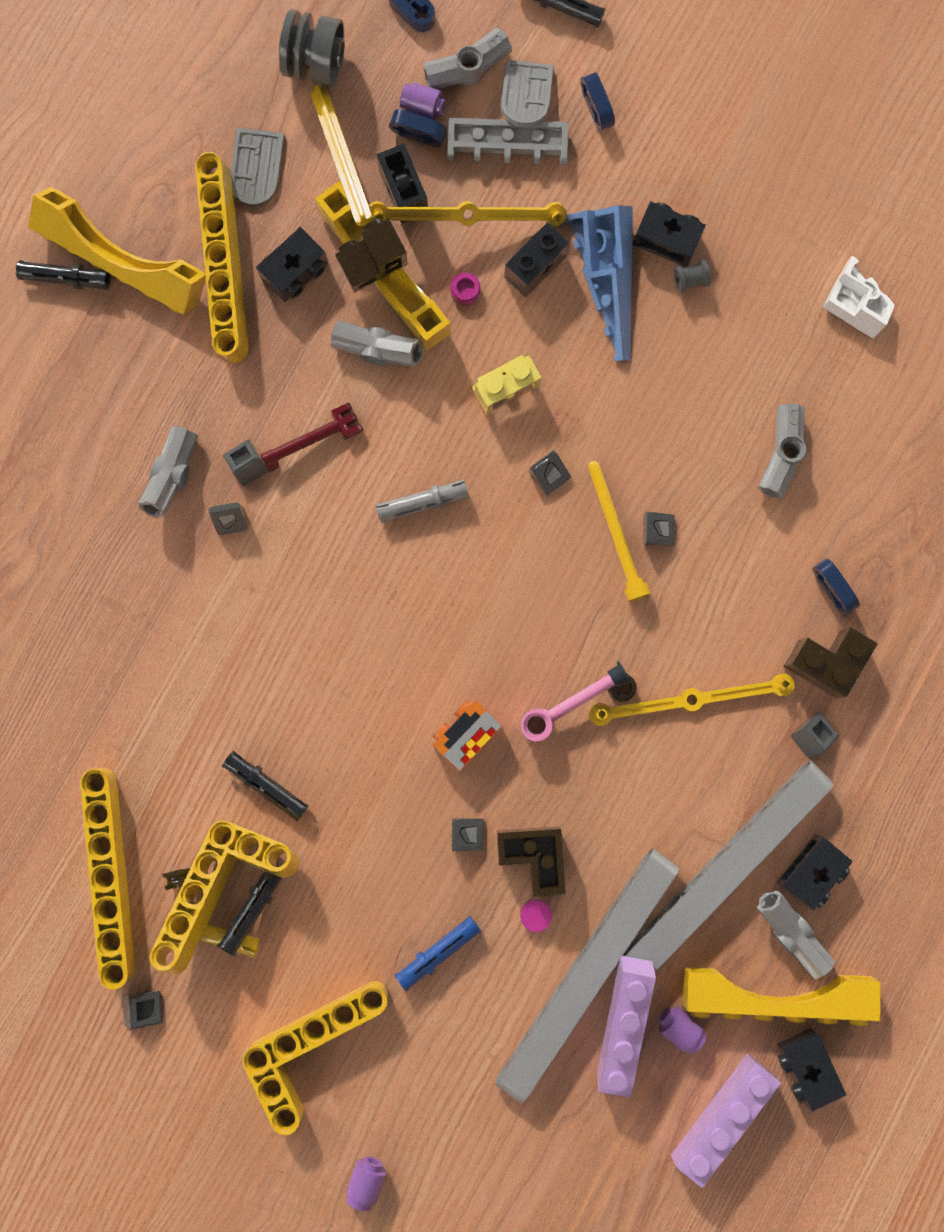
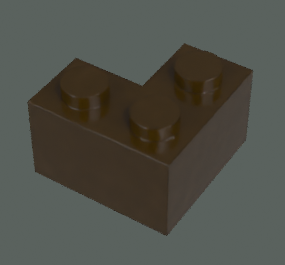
(372, 257)
(835, 668)
(542, 850)

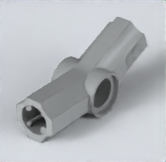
(483, 54)
(377, 345)
(788, 433)
(168, 472)
(795, 934)

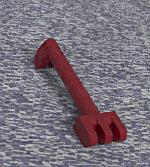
(340, 424)

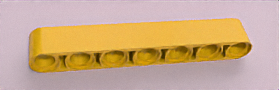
(213, 247)
(101, 891)

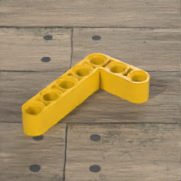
(212, 887)
(305, 1041)

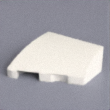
(859, 301)

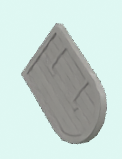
(526, 92)
(256, 165)

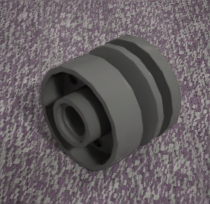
(309, 47)

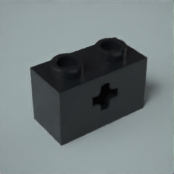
(401, 178)
(675, 247)
(296, 250)
(536, 259)
(800, 880)
(823, 1083)

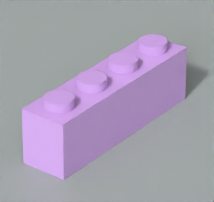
(625, 1026)
(725, 1120)

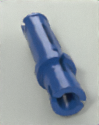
(435, 955)

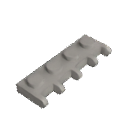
(504, 138)

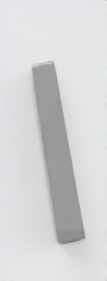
(731, 866)
(586, 976)

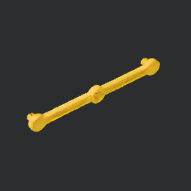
(553, 213)
(780, 685)

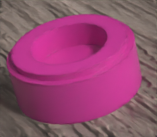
(465, 289)
(536, 915)

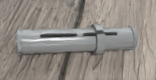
(422, 501)

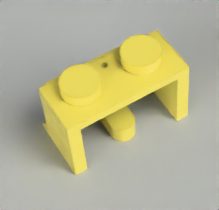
(506, 381)

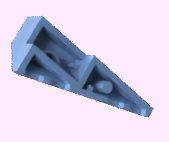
(606, 250)

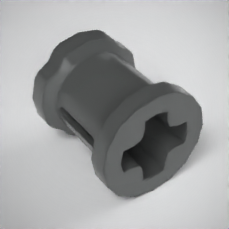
(692, 276)

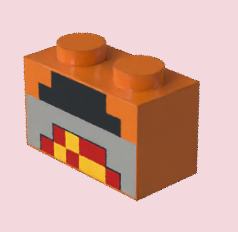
(466, 735)

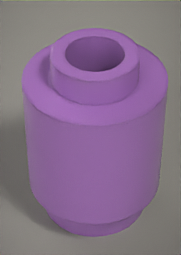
(422, 100)
(681, 1030)
(365, 1183)

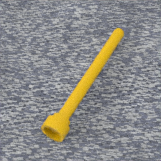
(635, 586)

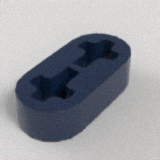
(407, 12)
(597, 101)
(417, 128)
(836, 586)

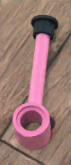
(616, 676)

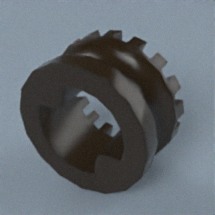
(621, 697)
(175, 878)

